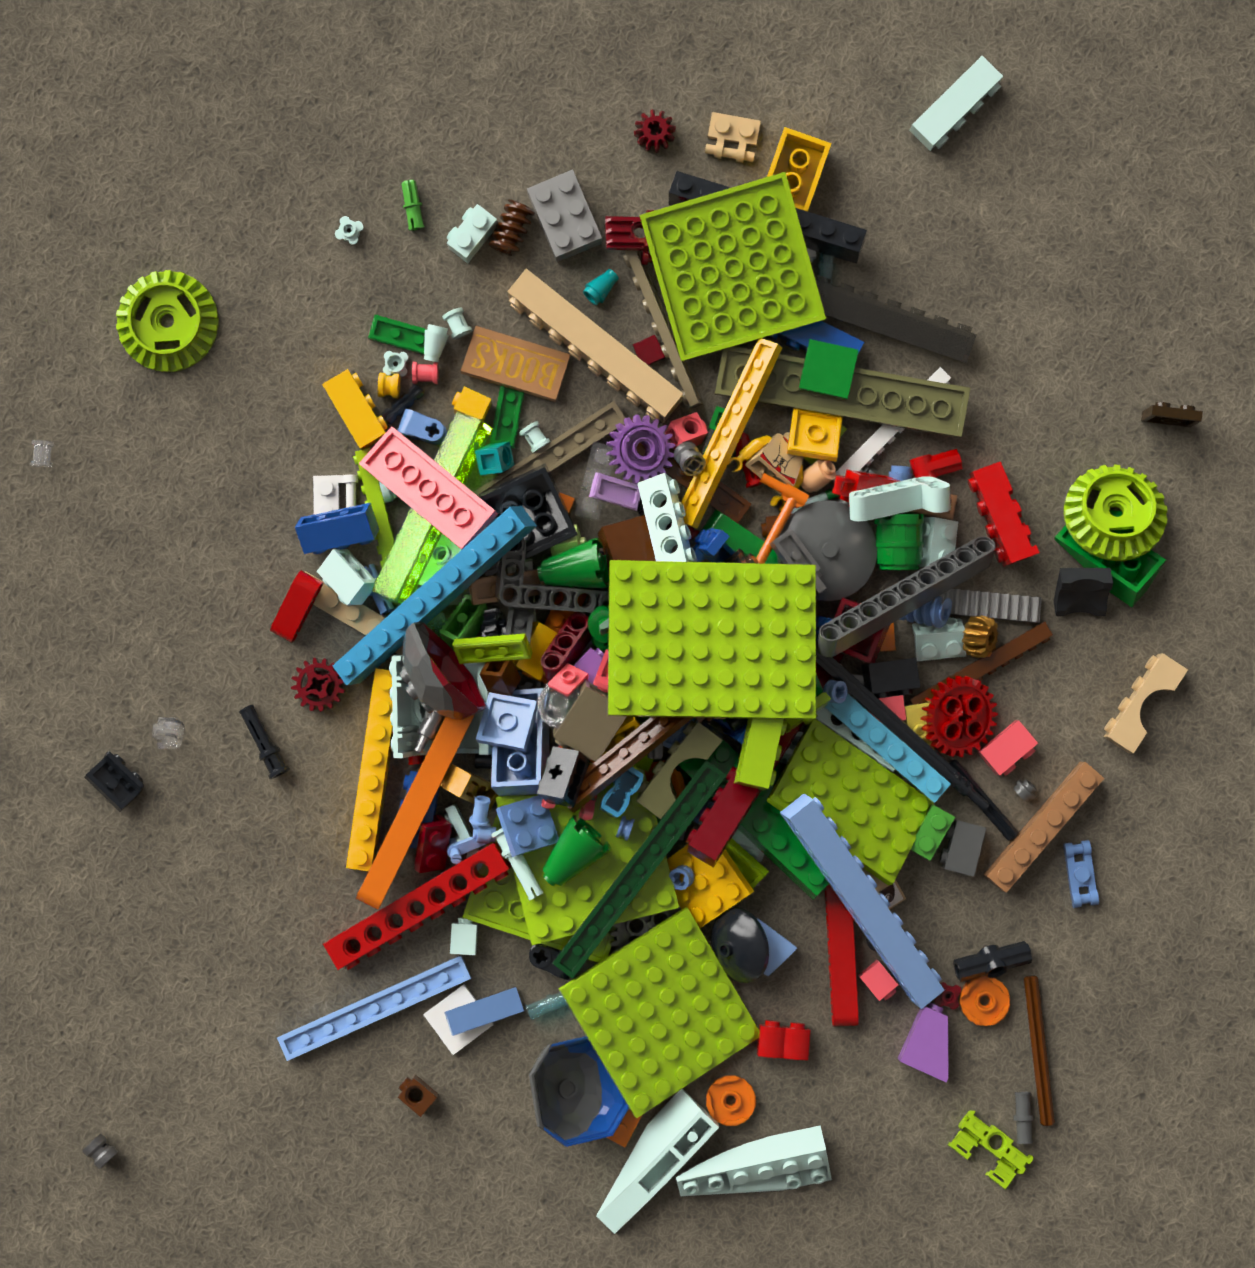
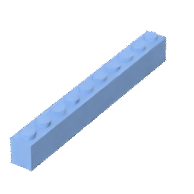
(862, 900)

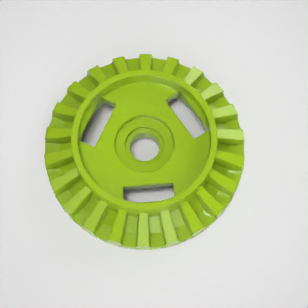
(194, 332)
(1093, 526)

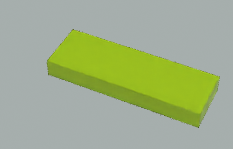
(492, 648)

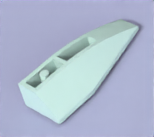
(657, 1156)
(762, 1165)

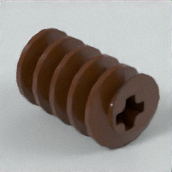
(511, 227)

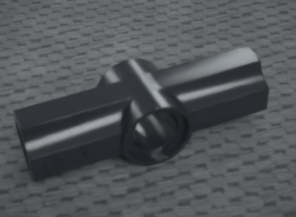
(992, 961)

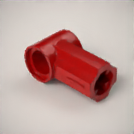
(936, 464)

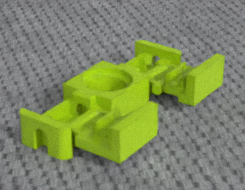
(1008, 1162)

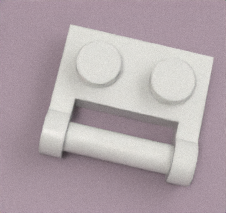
(327, 492)

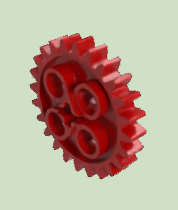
(959, 716)

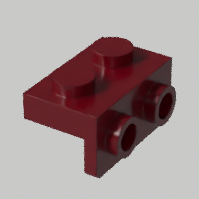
(433, 845)

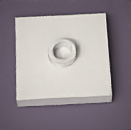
(438, 1021)

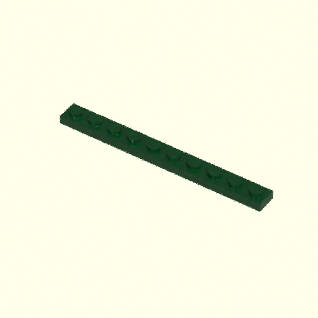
(639, 869)

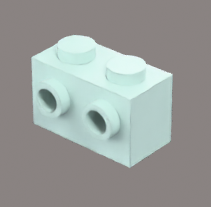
(472, 233)
(346, 577)

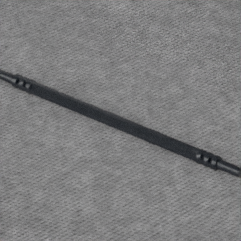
(901, 729)

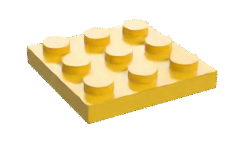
(712, 889)

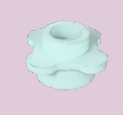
(355, 227)
(390, 358)

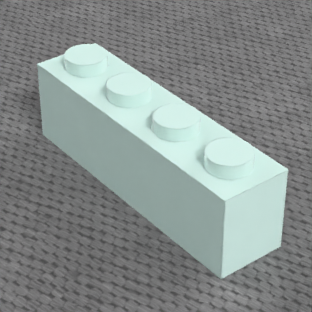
(956, 103)

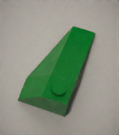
(1129, 577)

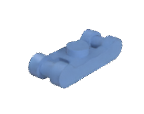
(1081, 874)

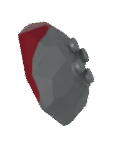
(437, 676)

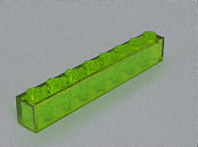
(417, 536)

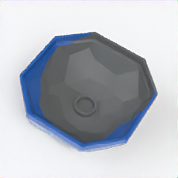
(575, 1093)

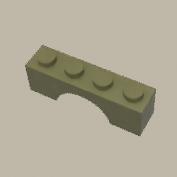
(698, 742)

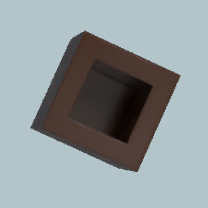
(500, 677)

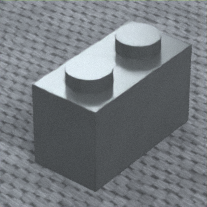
(962, 848)

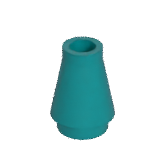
(599, 288)

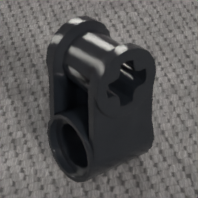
(546, 963)

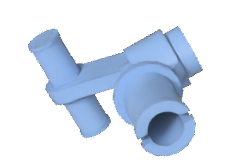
(481, 831)

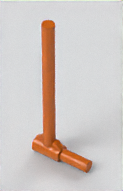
(793, 498)

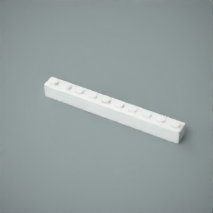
(883, 435)

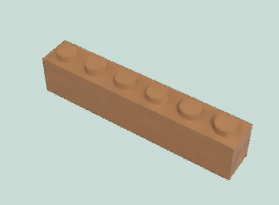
(1043, 826)

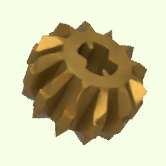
(980, 636)

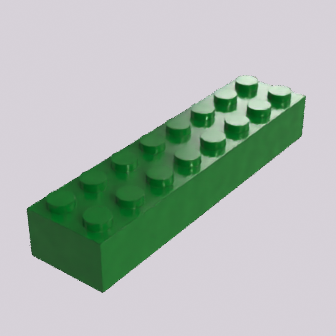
(765, 826)

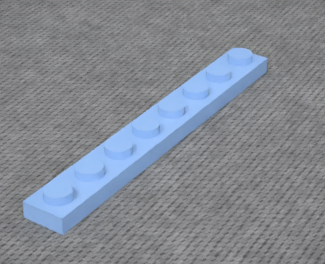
(374, 1007)

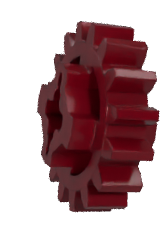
(312, 674)

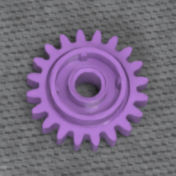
(625, 450)

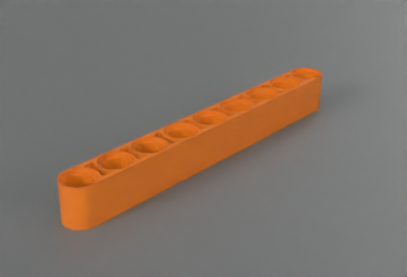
(412, 811)

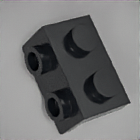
(115, 781)

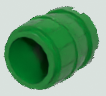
(899, 541)

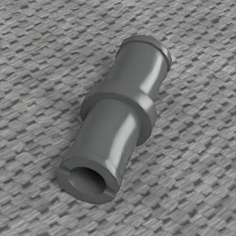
(1023, 1117)

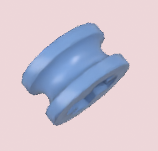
(836, 690)
(625, 828)
(687, 880)

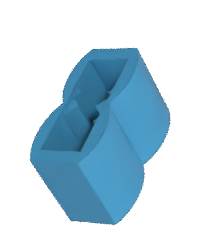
(618, 797)

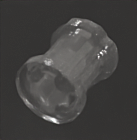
(42, 453)

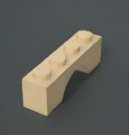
(1127, 729)

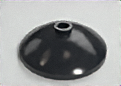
(740, 945)

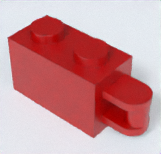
(857, 481)

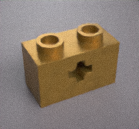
(467, 785)

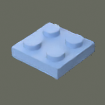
(507, 721)

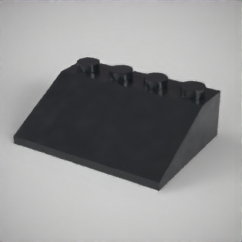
(542, 502)

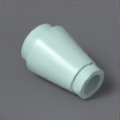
(434, 342)

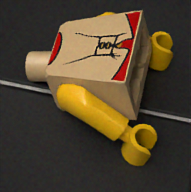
(771, 457)

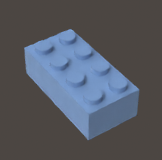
(520, 771)

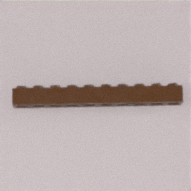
(999, 657)

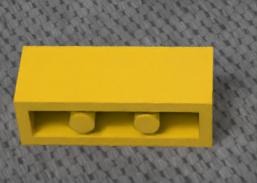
(355, 409)

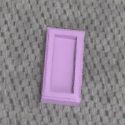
(615, 491)

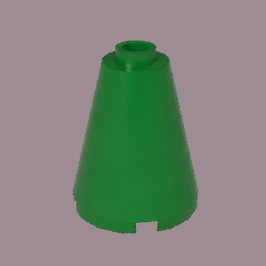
(577, 567)
(574, 852)

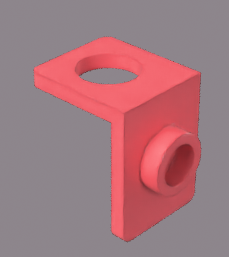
(568, 679)

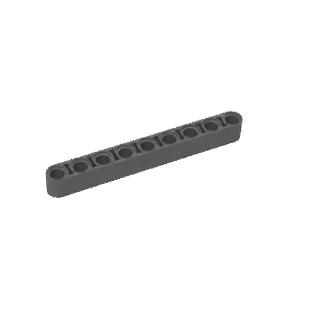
(905, 596)

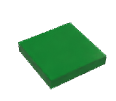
(828, 369)

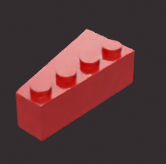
(1001, 514)

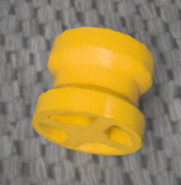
(388, 385)

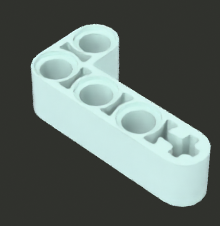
(900, 498)

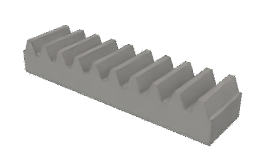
(994, 605)

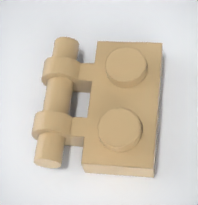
(734, 130)

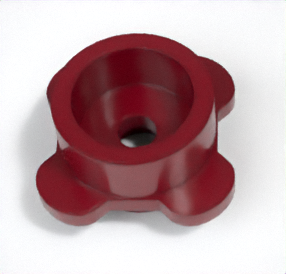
(951, 1002)

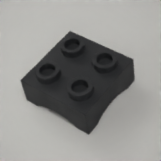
(1082, 591)

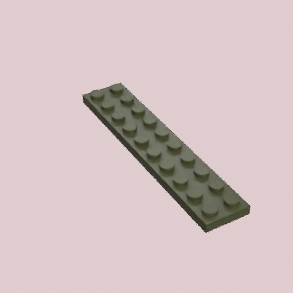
(871, 398)

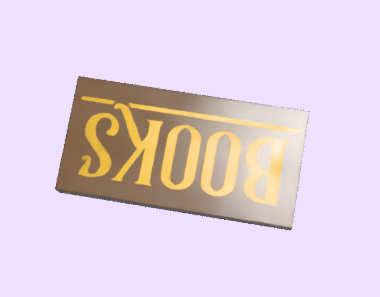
(515, 363)

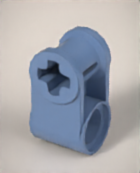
(419, 426)

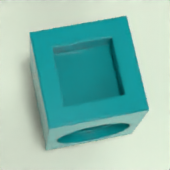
(494, 458)

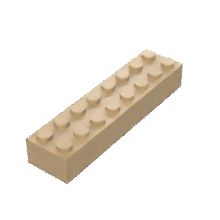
(594, 345)

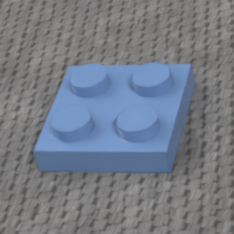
(527, 826)

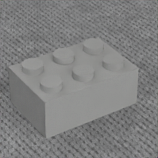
(564, 215)

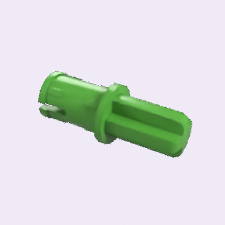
(412, 205)

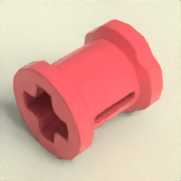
(425, 373)

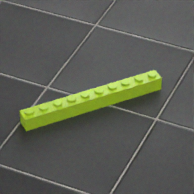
(372, 490)

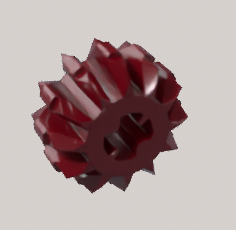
(645, 135)

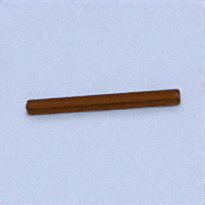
(1039, 1050)

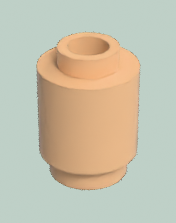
(818, 475)

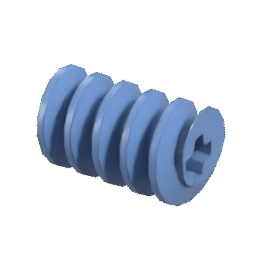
(931, 613)

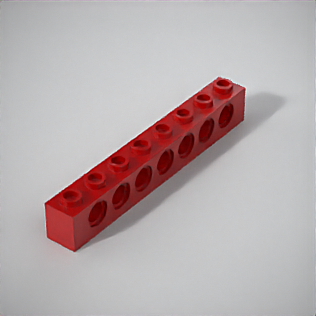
(340, 947)

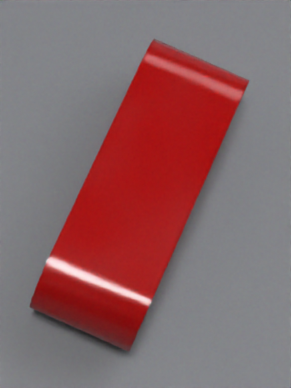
(296, 606)

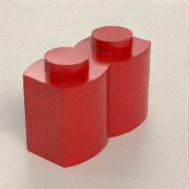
(783, 1041)

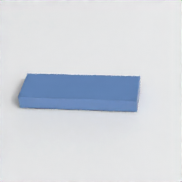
(484, 1011)

